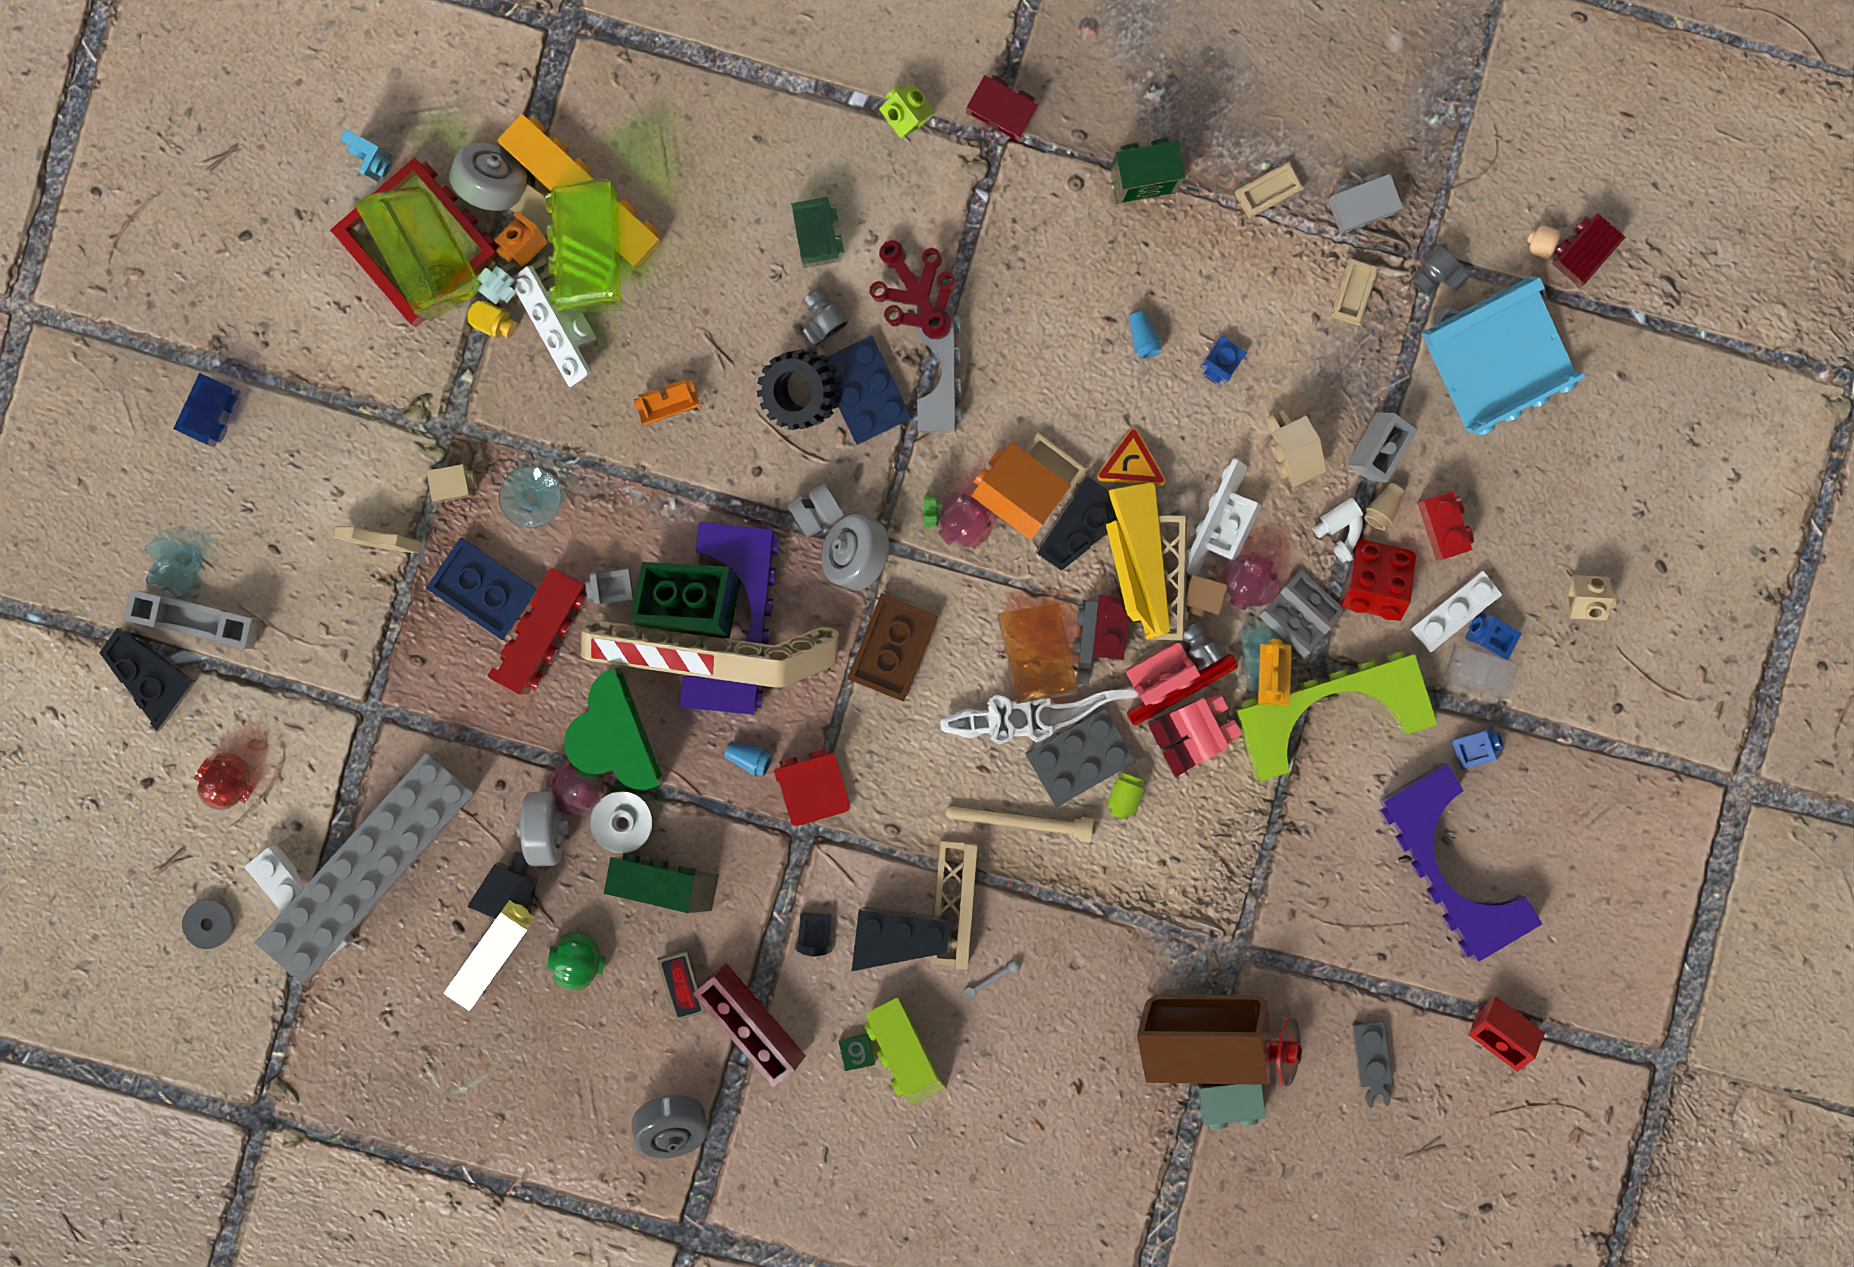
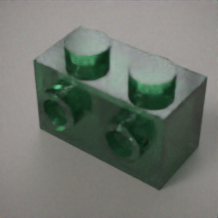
(816, 232)

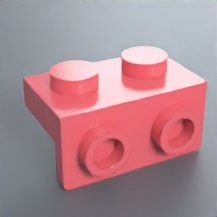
(1162, 673)

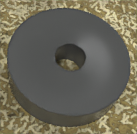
(194, 927)

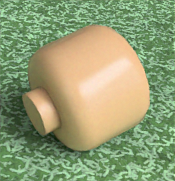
(1544, 242)

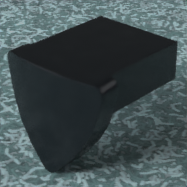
(814, 934)

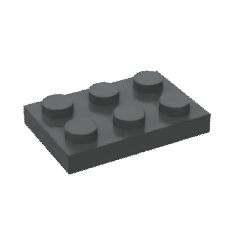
(1080, 757)

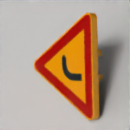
(1131, 463)

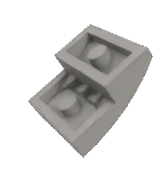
(1302, 613)

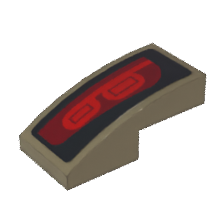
(680, 984)

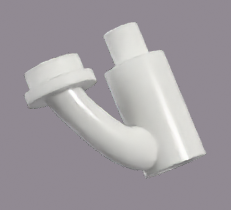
(1344, 514)

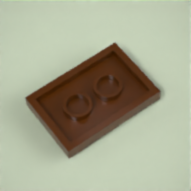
(892, 647)

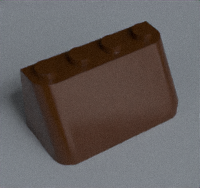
(1205, 1039)

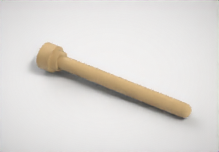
(1079, 828)

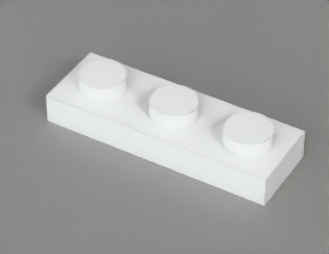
(1455, 611)

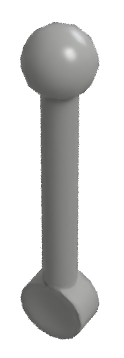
(970, 992)

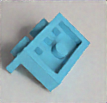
(376, 160)

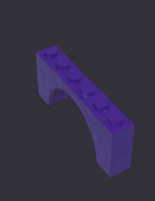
(749, 555)
(1415, 813)

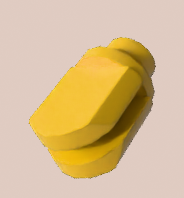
(491, 319)

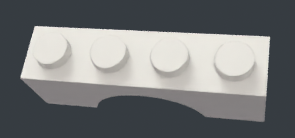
(280, 880)

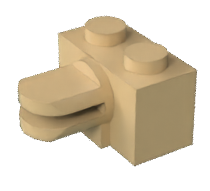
(1296, 449)

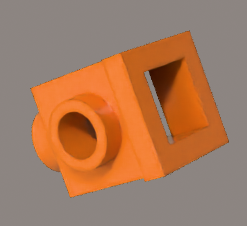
(520, 241)

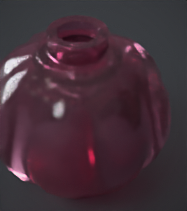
(964, 520)
(1251, 581)
(575, 790)

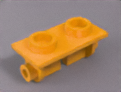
(1274, 673)

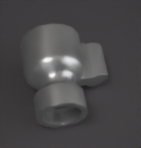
(1439, 267)
(827, 317)
(1202, 649)

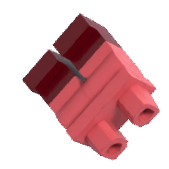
(1202, 732)

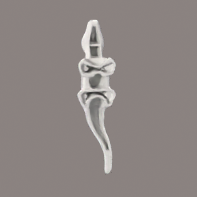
(1032, 719)

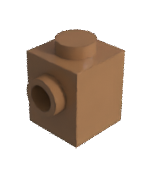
(1204, 596)

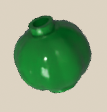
(575, 961)

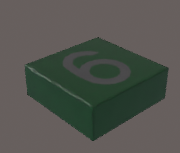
(856, 1052)

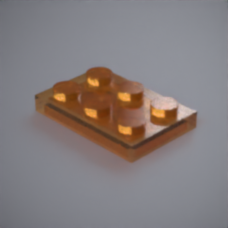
(1037, 653)

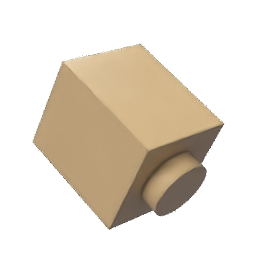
(451, 483)

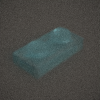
(1250, 644)

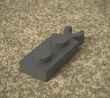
(1084, 645)
(1372, 1059)

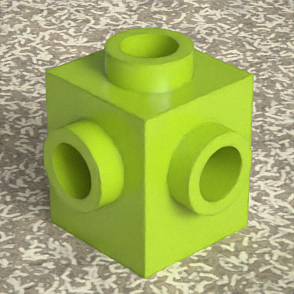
(906, 109)

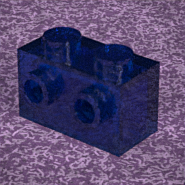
(208, 410)

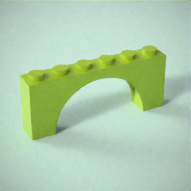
(1392, 683)

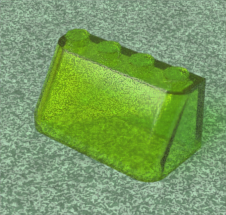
(585, 247)
(419, 250)

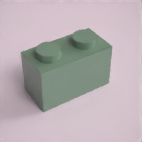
(1230, 1103)

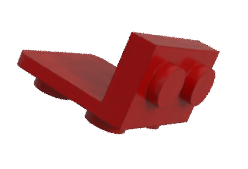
(1380, 580)
(812, 787)

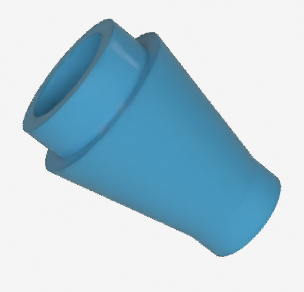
(1144, 336)
(750, 758)

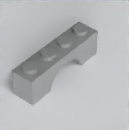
(938, 409)
(192, 618)

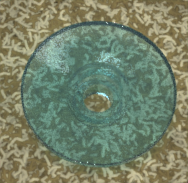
(514, 492)

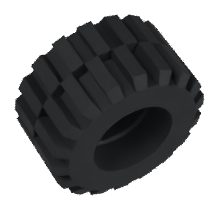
(776, 395)

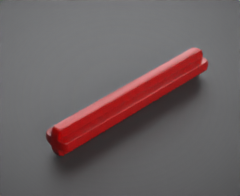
(1207, 676)

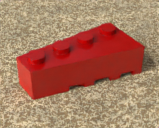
(539, 632)

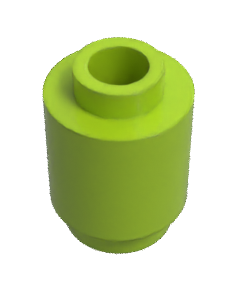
(1126, 796)

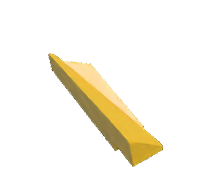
(1139, 556)

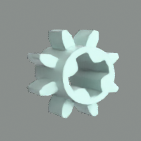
(496, 285)

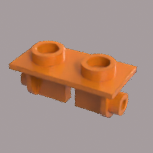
(679, 398)

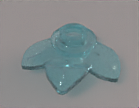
(169, 565)

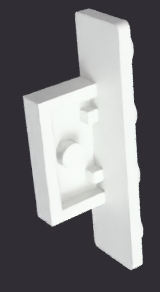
(560, 331)
(1226, 522)

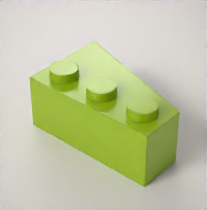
(903, 1052)

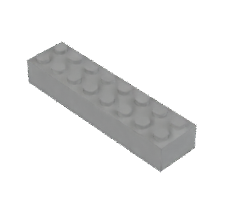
(364, 869)

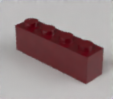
(749, 1025)

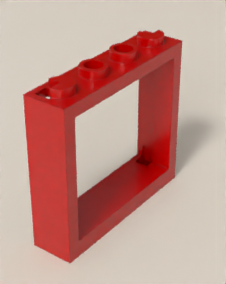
(447, 198)

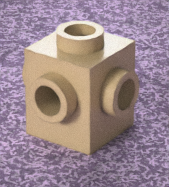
(1590, 597)

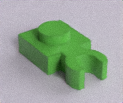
(931, 511)

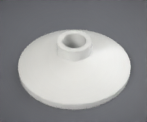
(605, 819)

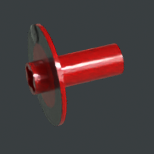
(1287, 1052)

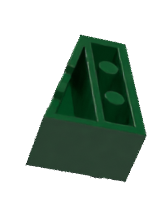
(660, 884)

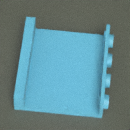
(1501, 357)

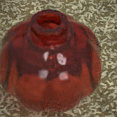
(224, 781)

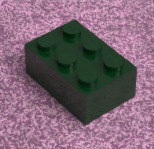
(1147, 170)
(686, 598)

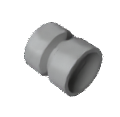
(815, 510)

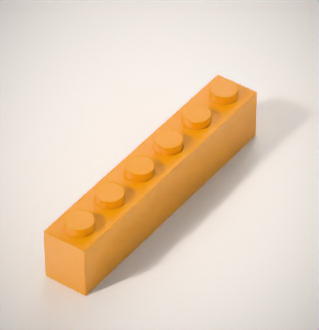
(553, 167)

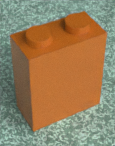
(1019, 489)

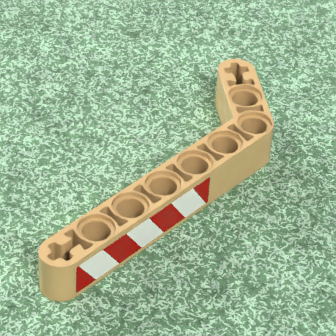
(711, 656)

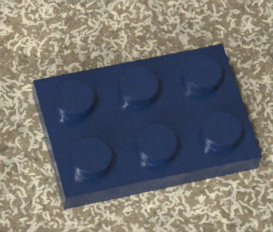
(869, 394)
(482, 588)

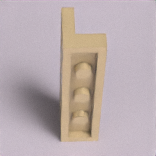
(1180, 570)
(966, 900)

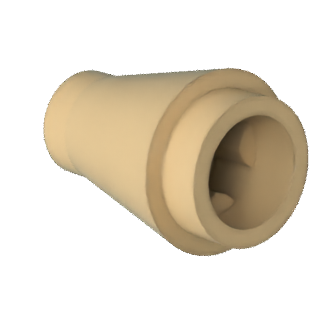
(1384, 507)

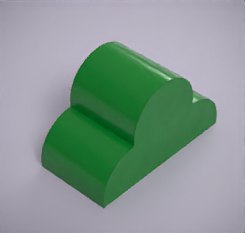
(613, 736)

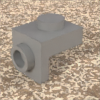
(610, 587)

